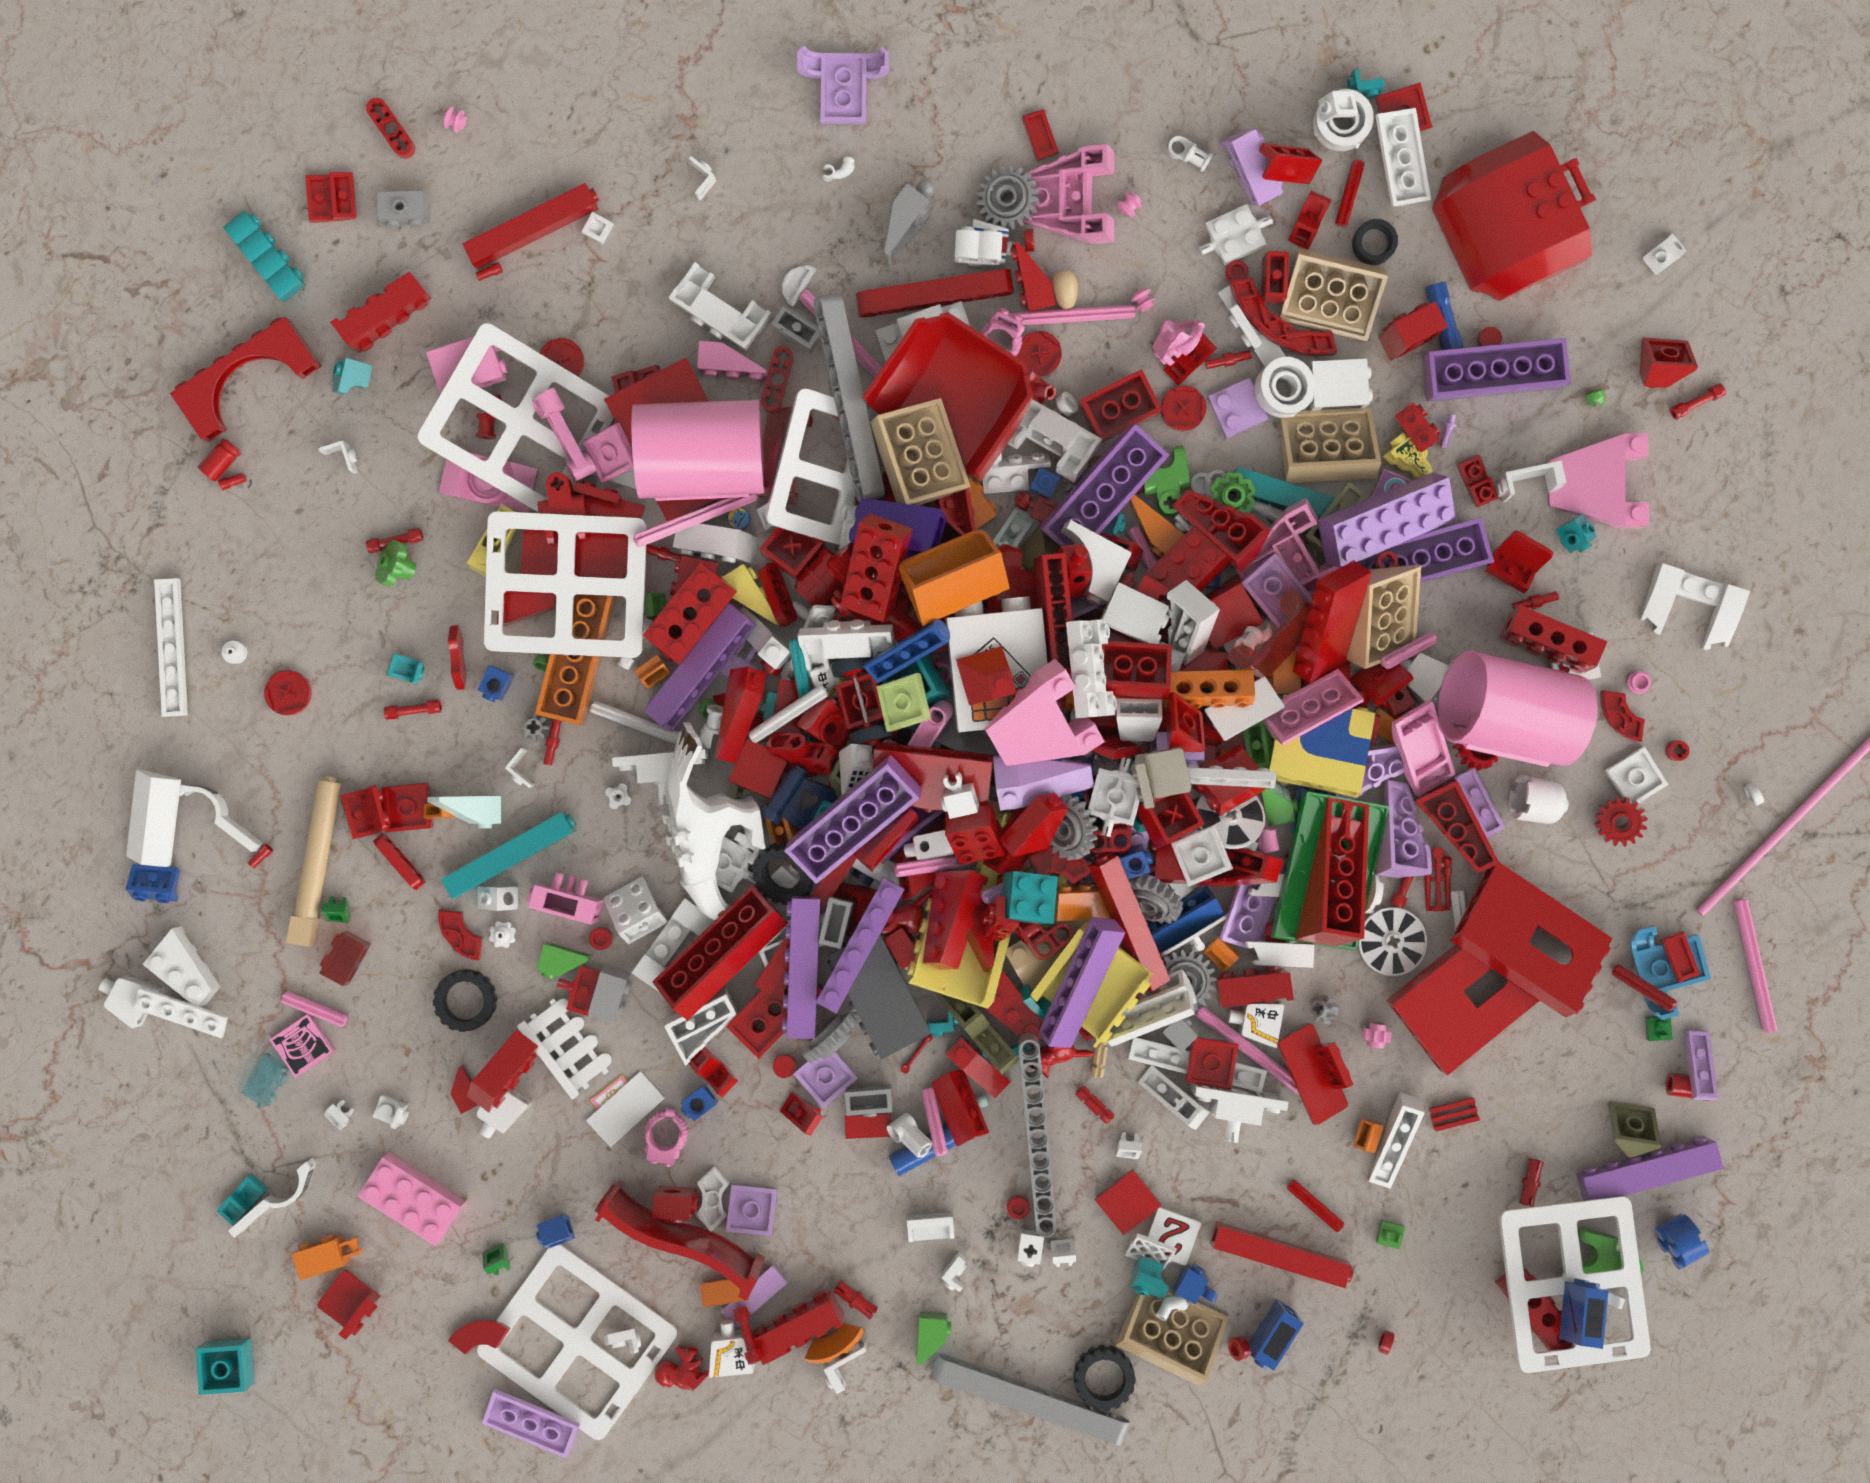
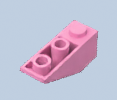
(721, 359)

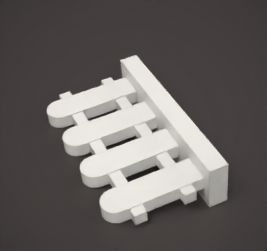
(566, 1059)

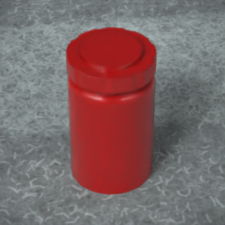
(219, 459)
(1679, 1085)

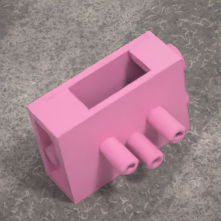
(446, 359)
(566, 901)

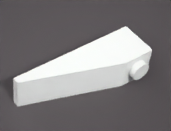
(1396, 1139)

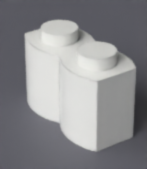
(978, 246)

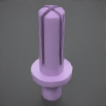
(1449, 425)

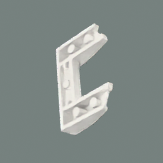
(1672, 581)
(685, 919)
(1279, 953)

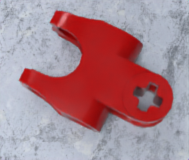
(562, 502)
(810, 756)

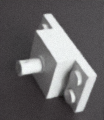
(891, 335)
(654, 768)
(1238, 1106)

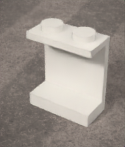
(1341, 383)
(1553, 474)
(1135, 614)

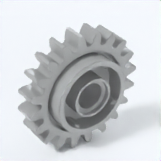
(1001, 185)
(1075, 831)
(1156, 899)
(1196, 970)
(830, 1037)

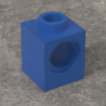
(1044, 483)
(505, 681)
(1136, 870)
(707, 1098)
(555, 1231)

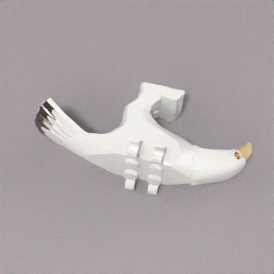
(700, 825)

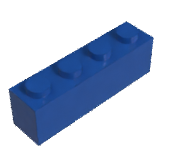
(1198, 911)

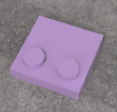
(1237, 408)
(825, 1078)
(751, 1210)

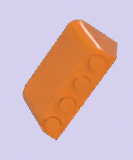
(954, 576)

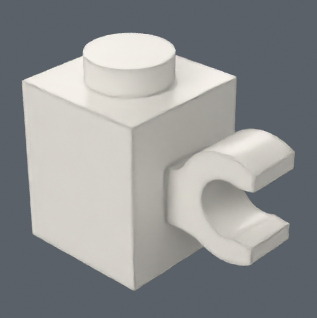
(959, 798)

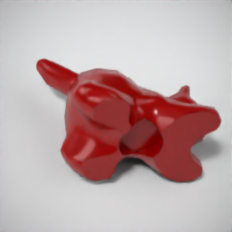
(907, 915)
(1054, 1055)

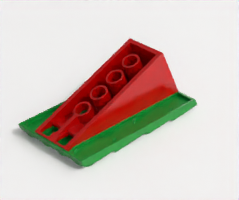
(1330, 871)

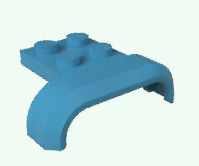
(1655, 969)

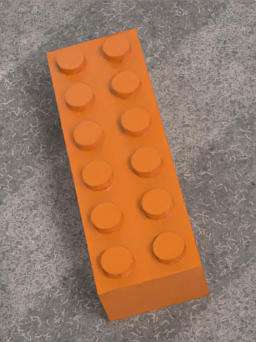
(572, 678)

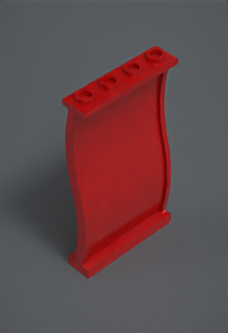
(680, 1239)

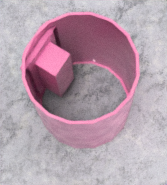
(698, 449)
(1516, 709)

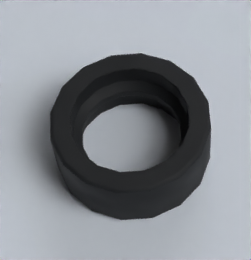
(1380, 225)

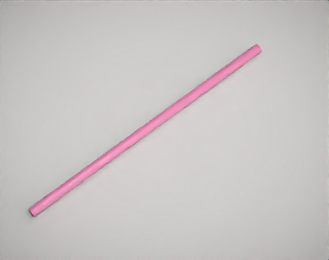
(1784, 828)

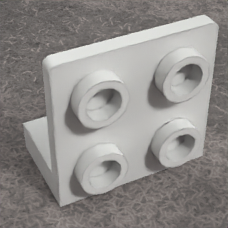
(634, 910)

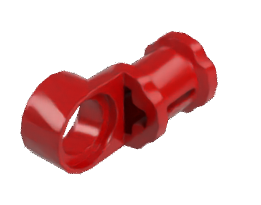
(486, 424)

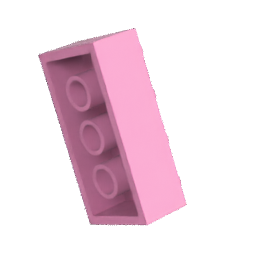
(411, 1198)

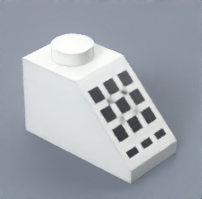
(855, 764)

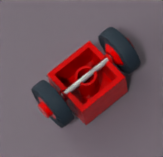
(860, 702)

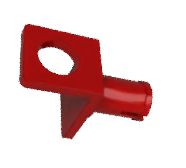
(1040, 389)

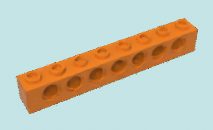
(1216, 681)

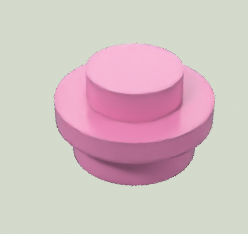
(1638, 682)

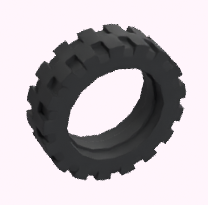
(766, 883)
(446, 1015)
(1100, 1401)

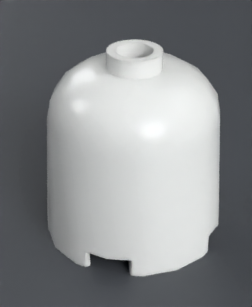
(1537, 800)

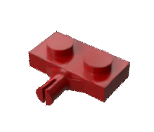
(581, 989)

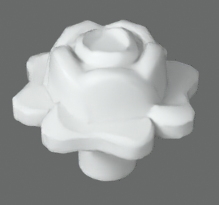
(502, 934)

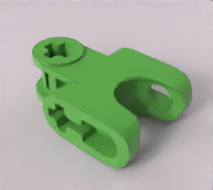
(1169, 481)
(1605, 1251)

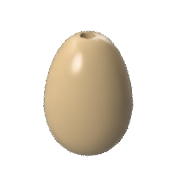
(1065, 288)

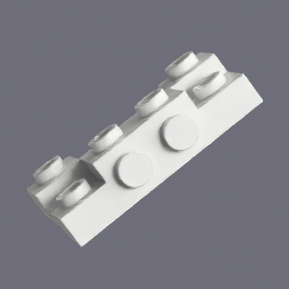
(716, 314)
(1059, 436)
(843, 640)
(1087, 668)

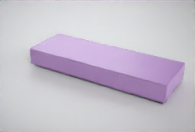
(1480, 801)
(1700, 1065)
(766, 1286)

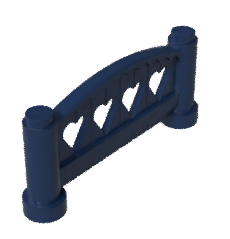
(787, 804)

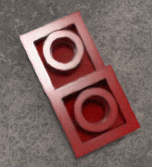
(1476, 480)

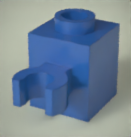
(1193, 1283)

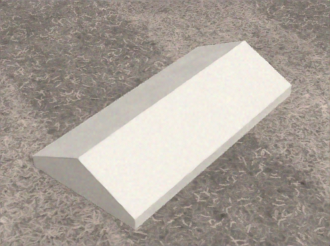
(1403, 157)
(153, 818)

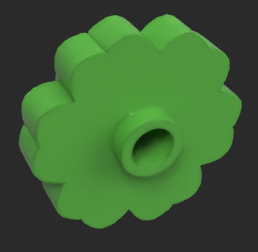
(1234, 482)
(394, 564)

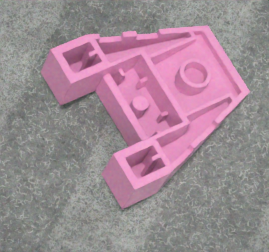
(1067, 195)
(1597, 482)
(1291, 547)
(1034, 725)

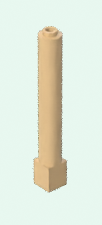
(305, 921)

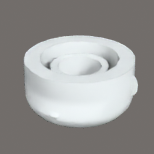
(1345, 140)
(1296, 376)

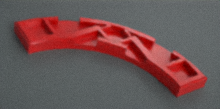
(1275, 328)

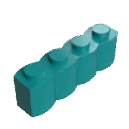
(264, 256)

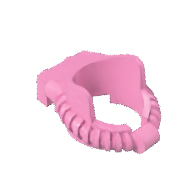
(1006, 321)
(1174, 341)
(658, 1153)

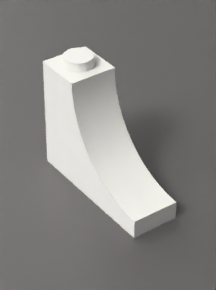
(1104, 558)
(767, 642)

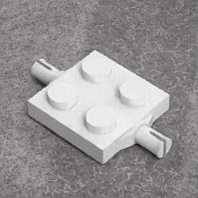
(1235, 234)
(1115, 797)
(732, 865)

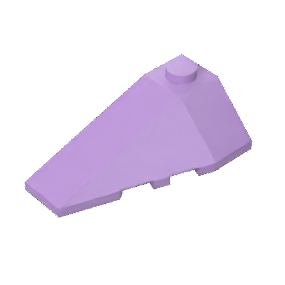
(1382, 763)
(1022, 783)
(1402, 845)

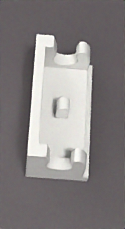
(930, 1226)

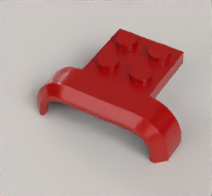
(1021, 582)

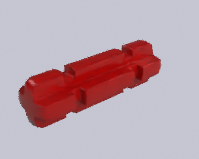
(1095, 1104)

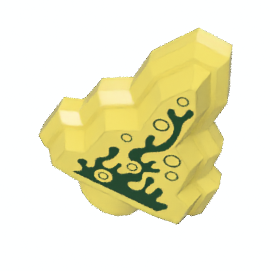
(1407, 457)

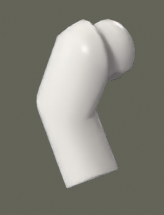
(1169, 1304)

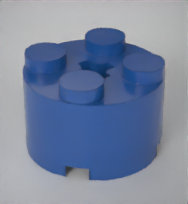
(1681, 1240)

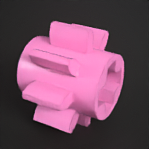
(1376, 1035)

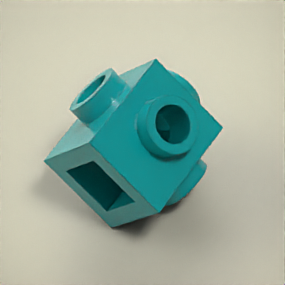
(1577, 534)

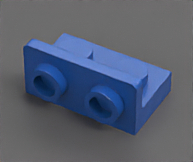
(153, 883)

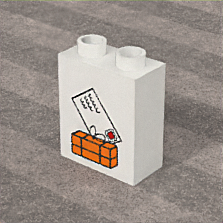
(1023, 642)

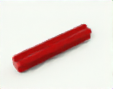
(1350, 193)
(1644, 987)
(1315, 1205)

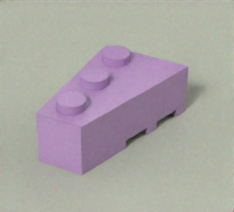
(1250, 165)

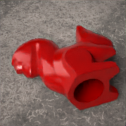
(686, 1374)

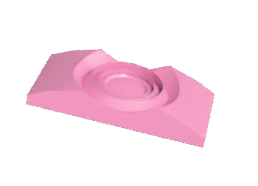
(464, 485)
(1422, 748)

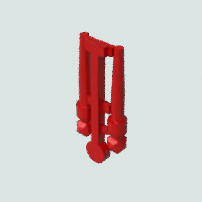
(1438, 853)

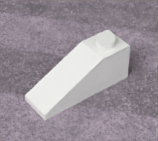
(1173, 1097)

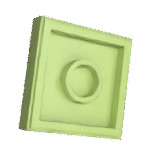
(903, 702)

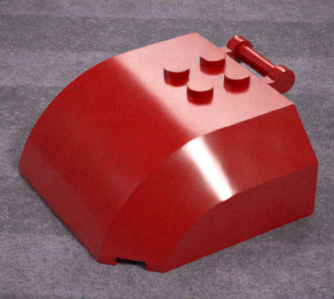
(1514, 217)
(977, 380)

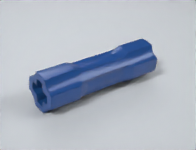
(1449, 337)

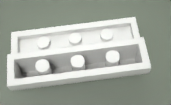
(1157, 1009)

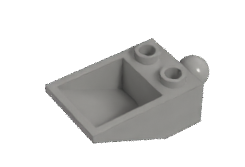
(907, 213)

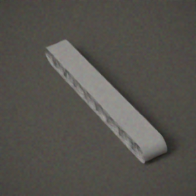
(848, 397)
(1039, 1145)
(1029, 1399)

